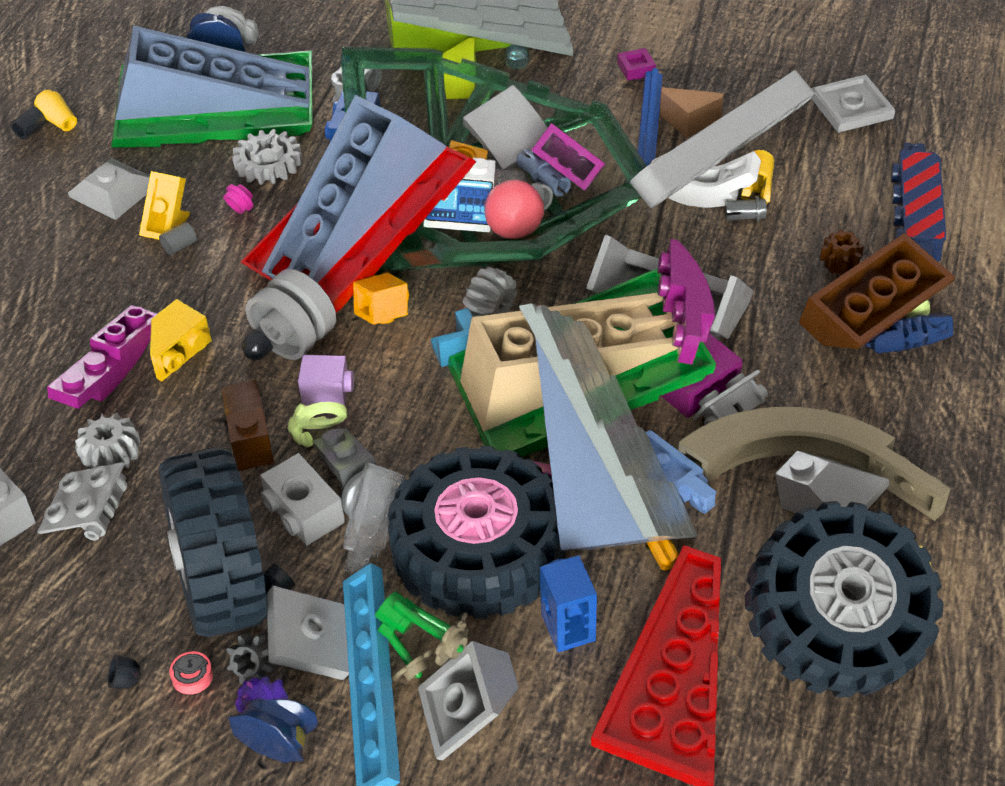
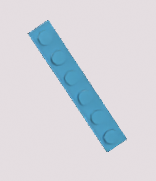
(370, 681)

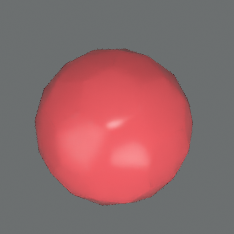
(513, 209)

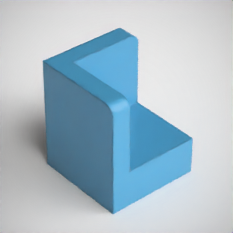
(453, 342)

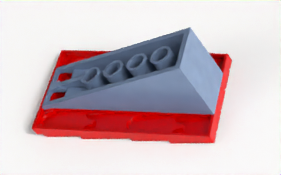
(361, 201)

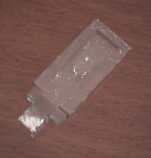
(369, 520)

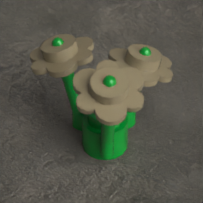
(400, 614)

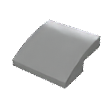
(505, 127)

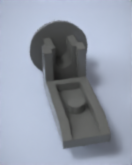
(346, 460)

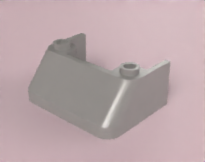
(619, 264)

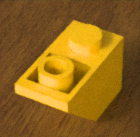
(176, 337)

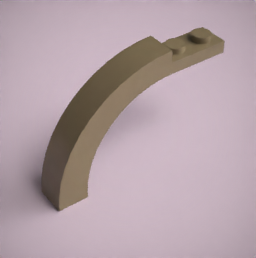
(817, 432)

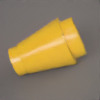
(55, 110)

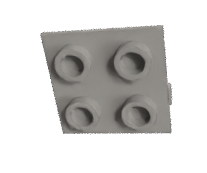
(86, 501)

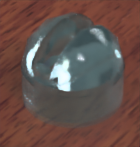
(517, 56)

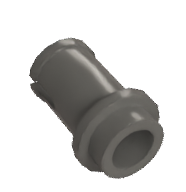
(745, 209)

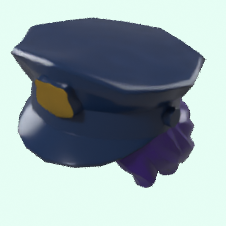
(271, 721)

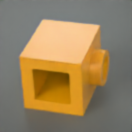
(380, 298)

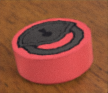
(191, 672)

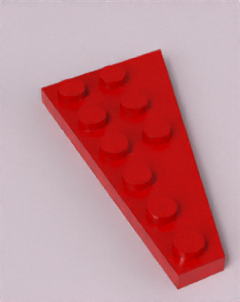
(668, 689)

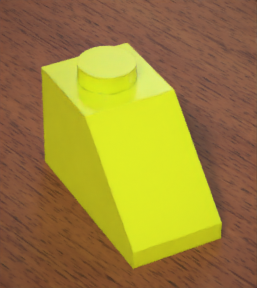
(454, 86)

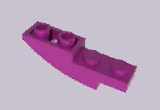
(687, 298)
(111, 358)

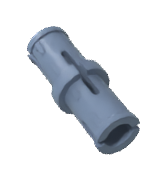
(543, 172)

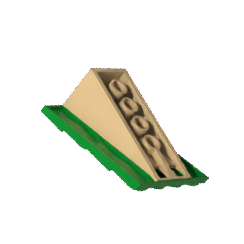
(632, 333)

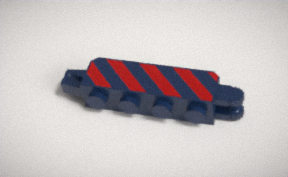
(919, 198)

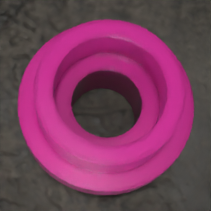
(238, 198)

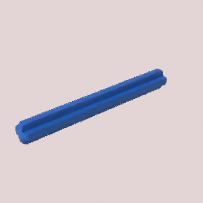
(650, 116)

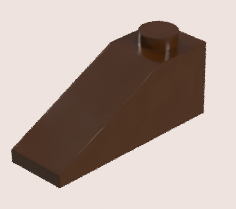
(247, 425)

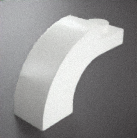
(719, 183)

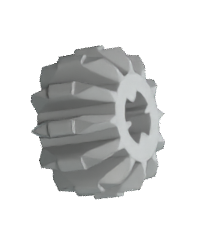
(490, 293)
(107, 442)

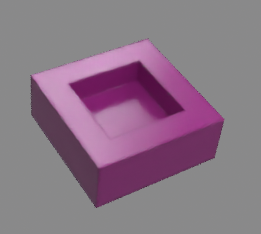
(635, 63)

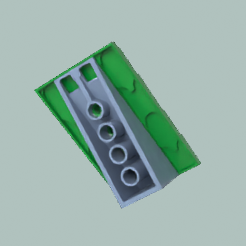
(203, 92)

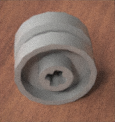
(291, 313)

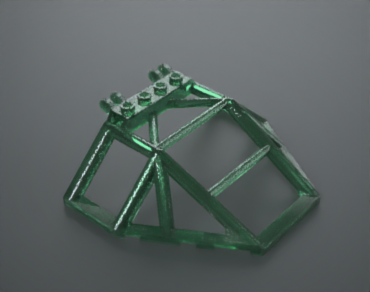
(567, 115)

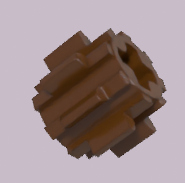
(841, 251)

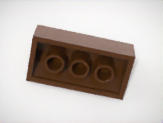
(874, 294)

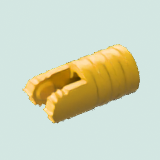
(764, 178)

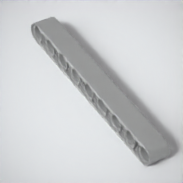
(721, 139)

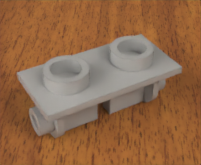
(740, 392)

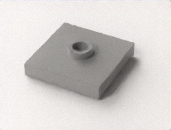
(852, 103)
(307, 633)

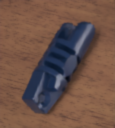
(913, 333)

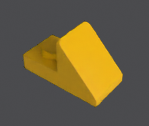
(163, 205)

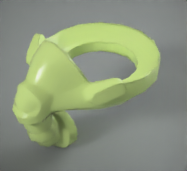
(304, 419)

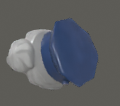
(223, 28)

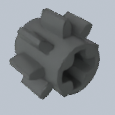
(250, 664)

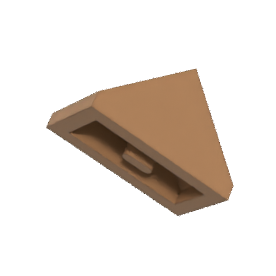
(690, 109)

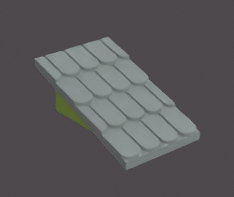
(491, 22)

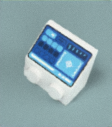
(465, 204)

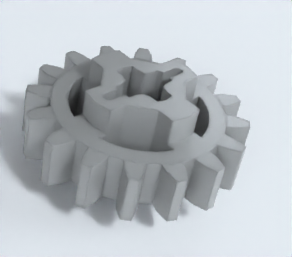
(267, 156)

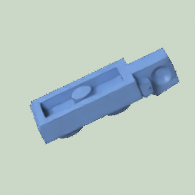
(684, 473)

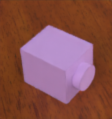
(324, 379)

